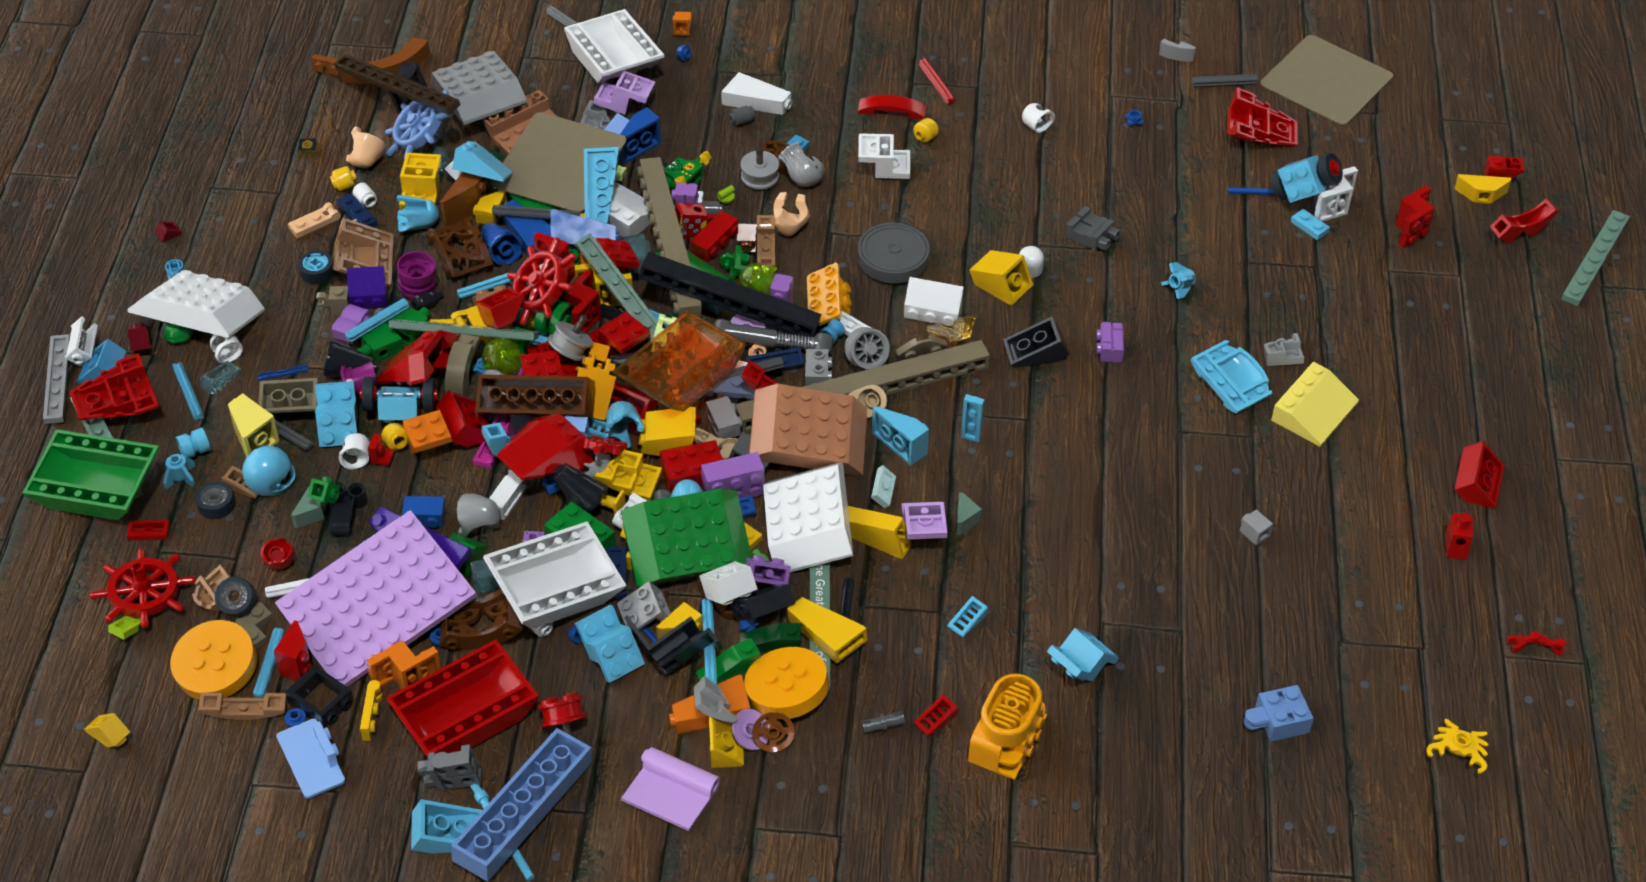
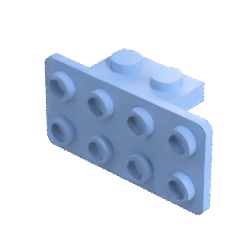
(311, 757)

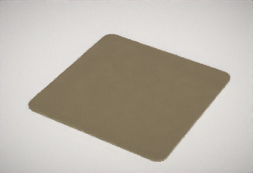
(1326, 79)
(550, 160)

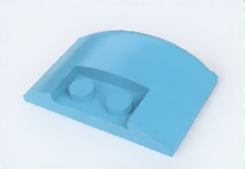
(1232, 375)

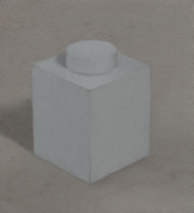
(1256, 527)

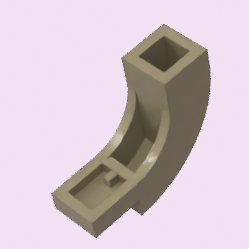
(459, 364)

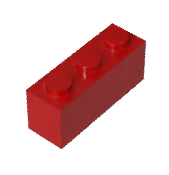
(714, 236)

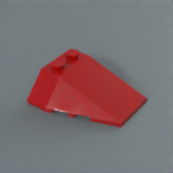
(1257, 122)
(412, 362)
(116, 392)
(544, 446)

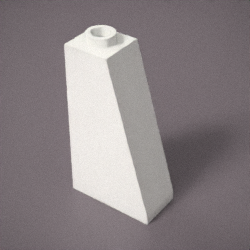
(753, 92)

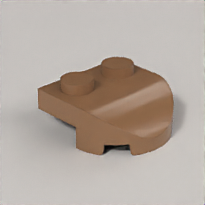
(206, 589)

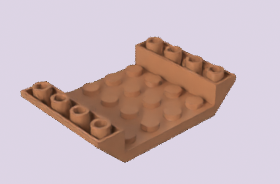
(509, 124)

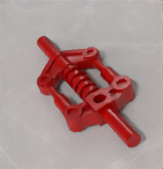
(605, 446)

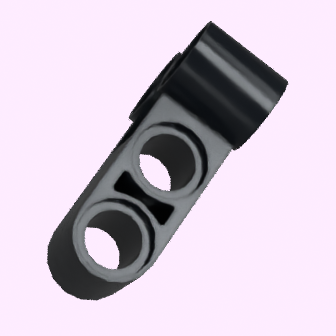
(345, 509)

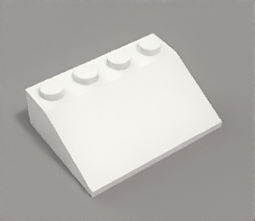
(628, 211)

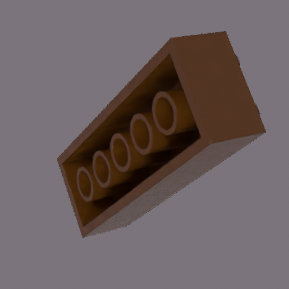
(534, 395)

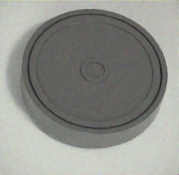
(893, 252)

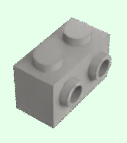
(817, 366)
(723, 418)

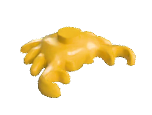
(1460, 744)

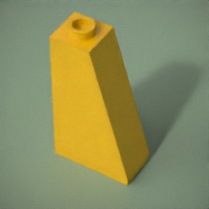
(879, 531)
(826, 629)

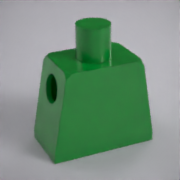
(410, 336)
(381, 343)

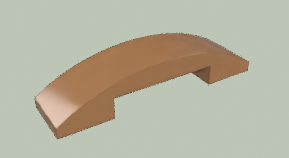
(766, 240)
(242, 708)

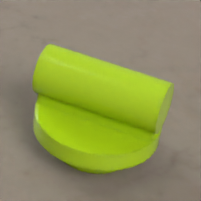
(726, 195)

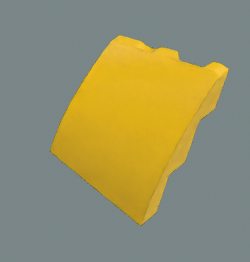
(631, 475)

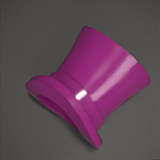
(357, 375)

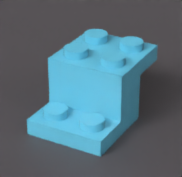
(335, 412)
(609, 643)
(1082, 655)

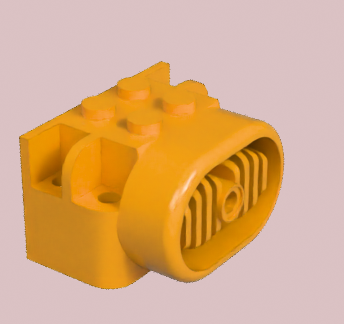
(1008, 725)

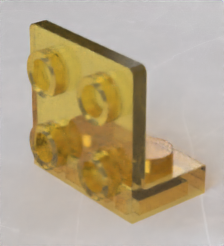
(961, 329)

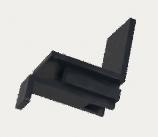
(677, 645)

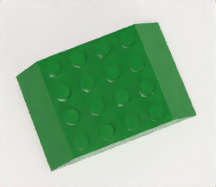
(90, 474)
(685, 536)

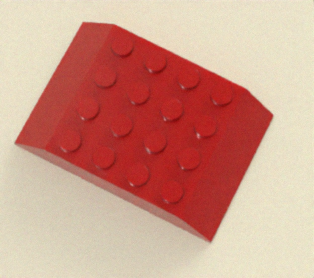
(465, 701)

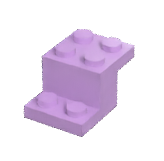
(621, 95)
(924, 520)

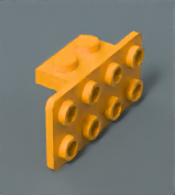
(828, 293)

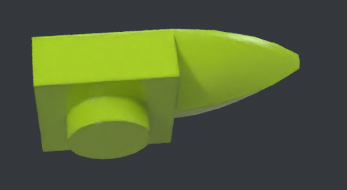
(124, 627)

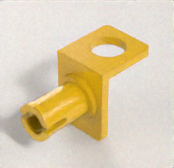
(612, 502)

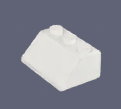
(933, 301)

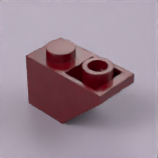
(139, 337)

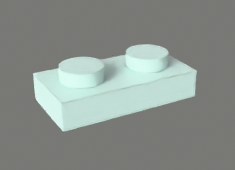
(883, 486)

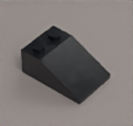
(1036, 344)

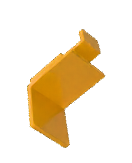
(603, 381)

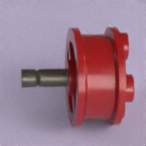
(562, 711)

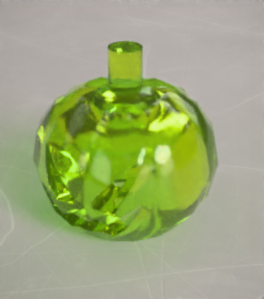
(758, 277)
(502, 356)

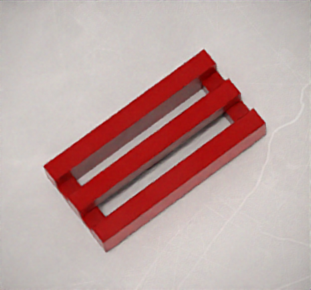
(151, 530)

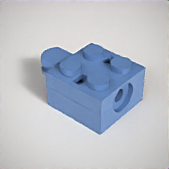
(1280, 713)

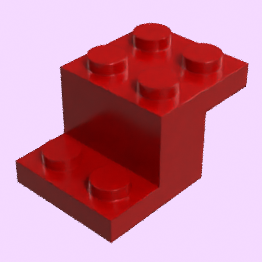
(1415, 216)
(619, 253)
(586, 300)
(621, 334)
(546, 364)

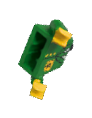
(685, 170)

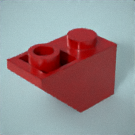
(1503, 166)

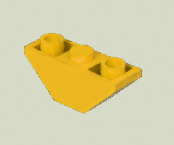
(1482, 188)

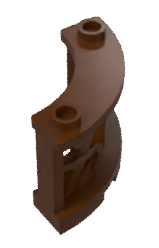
(463, 230)
(464, 637)

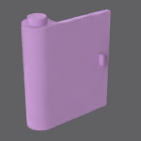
(671, 789)

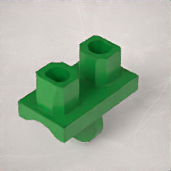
(733, 262)

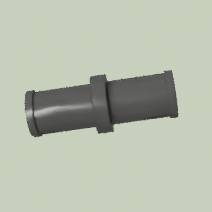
(883, 722)

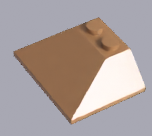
(362, 247)

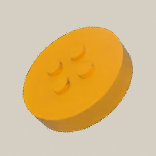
(214, 659)
(787, 682)

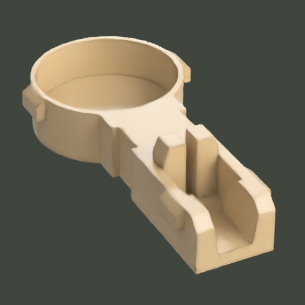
(726, 444)

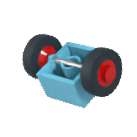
(1307, 177)
(398, 402)

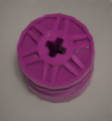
(416, 273)

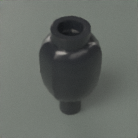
(426, 299)

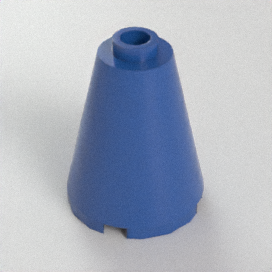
(501, 243)

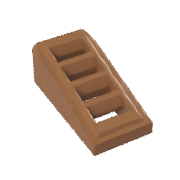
(235, 473)

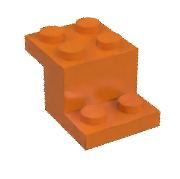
(426, 432)
(402, 665)

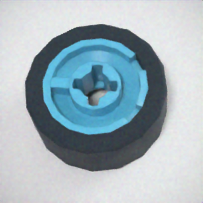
(316, 267)

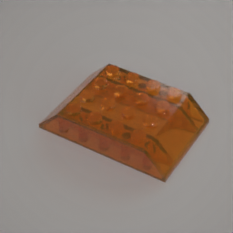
(682, 362)

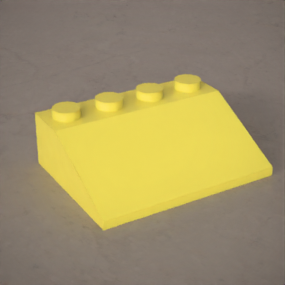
(1314, 405)

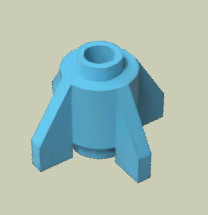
(1181, 279)
(178, 470)

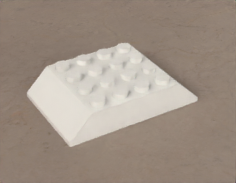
(612, 45)
(201, 304)
(808, 517)
(555, 575)

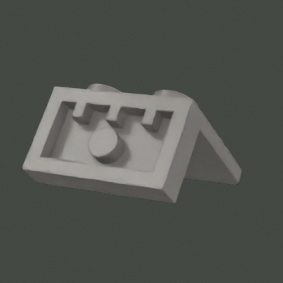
(644, 606)

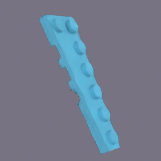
(599, 181)

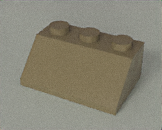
(288, 395)

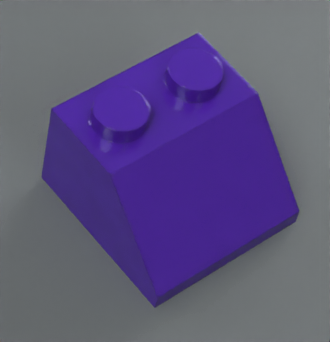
(367, 287)

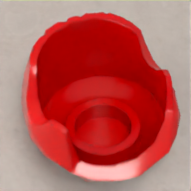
(277, 553)

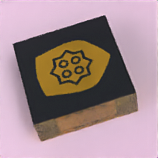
(307, 146)

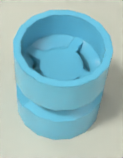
(193, 443)

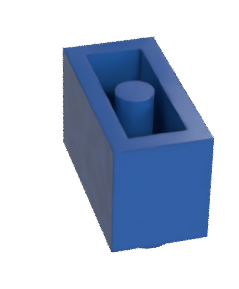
(427, 509)

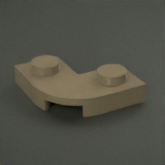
(914, 347)
(253, 620)

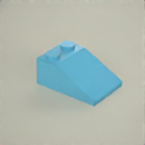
(478, 161)
(901, 434)
(439, 825)

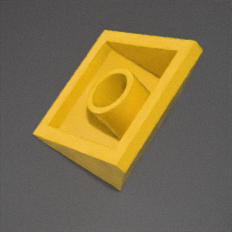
(723, 746)

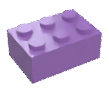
(737, 473)

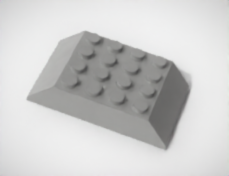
(481, 85)

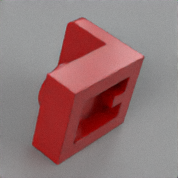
(378, 453)

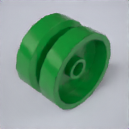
(560, 312)

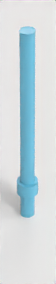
(483, 799)

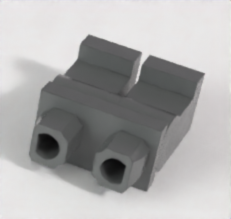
(1091, 230)
(451, 769)

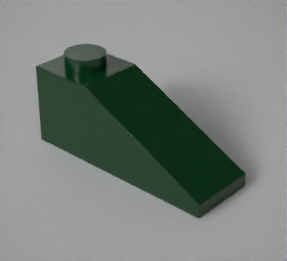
(774, 636)

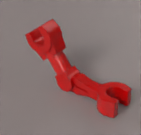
(1556, 645)

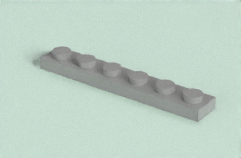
(56, 380)

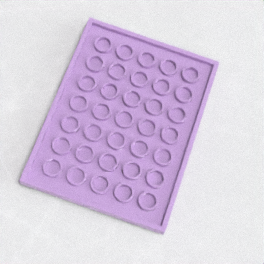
(376, 597)

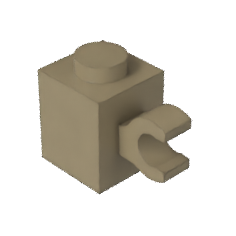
(337, 299)

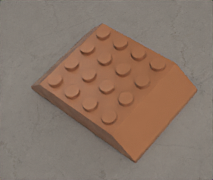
(808, 428)

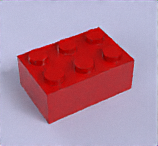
(686, 462)

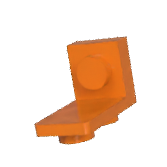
(682, 23)

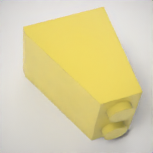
(252, 424)

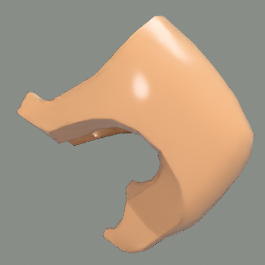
(366, 149)
(786, 222)

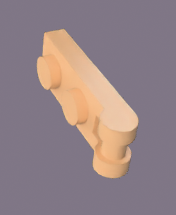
(314, 220)

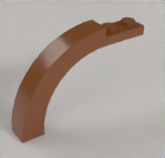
(414, 52)

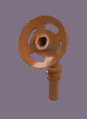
(772, 731)

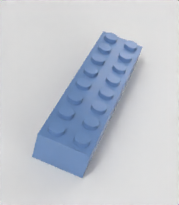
(521, 804)

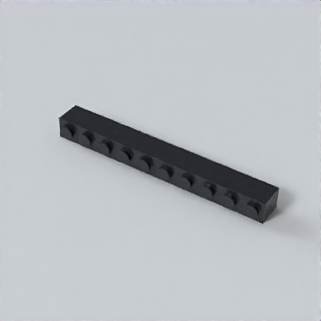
(729, 295)

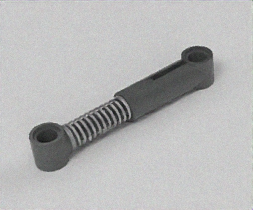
(770, 338)

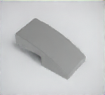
(1178, 52)

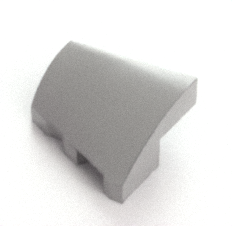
(595, 116)
(1284, 351)
(711, 701)

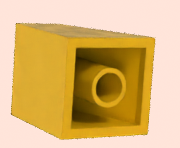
(1002, 275)
(667, 430)

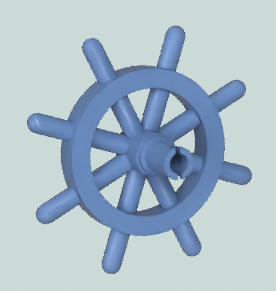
(416, 124)

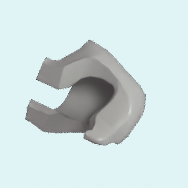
(476, 511)

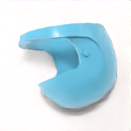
(266, 469)

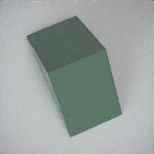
(306, 512)
(968, 514)

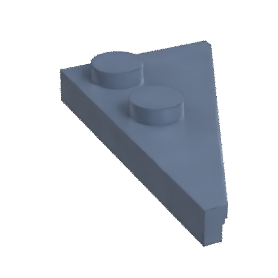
(733, 387)

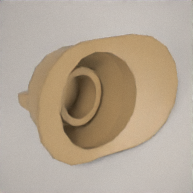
(870, 397)

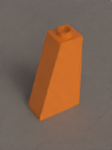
(688, 718)

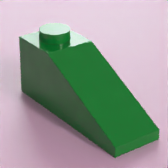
(734, 661)

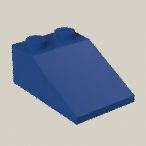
(641, 135)

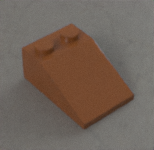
(462, 198)

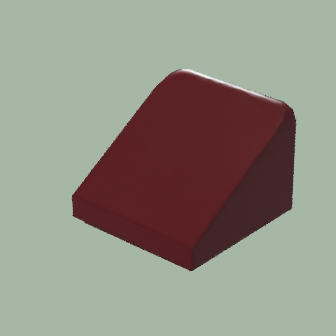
(167, 230)

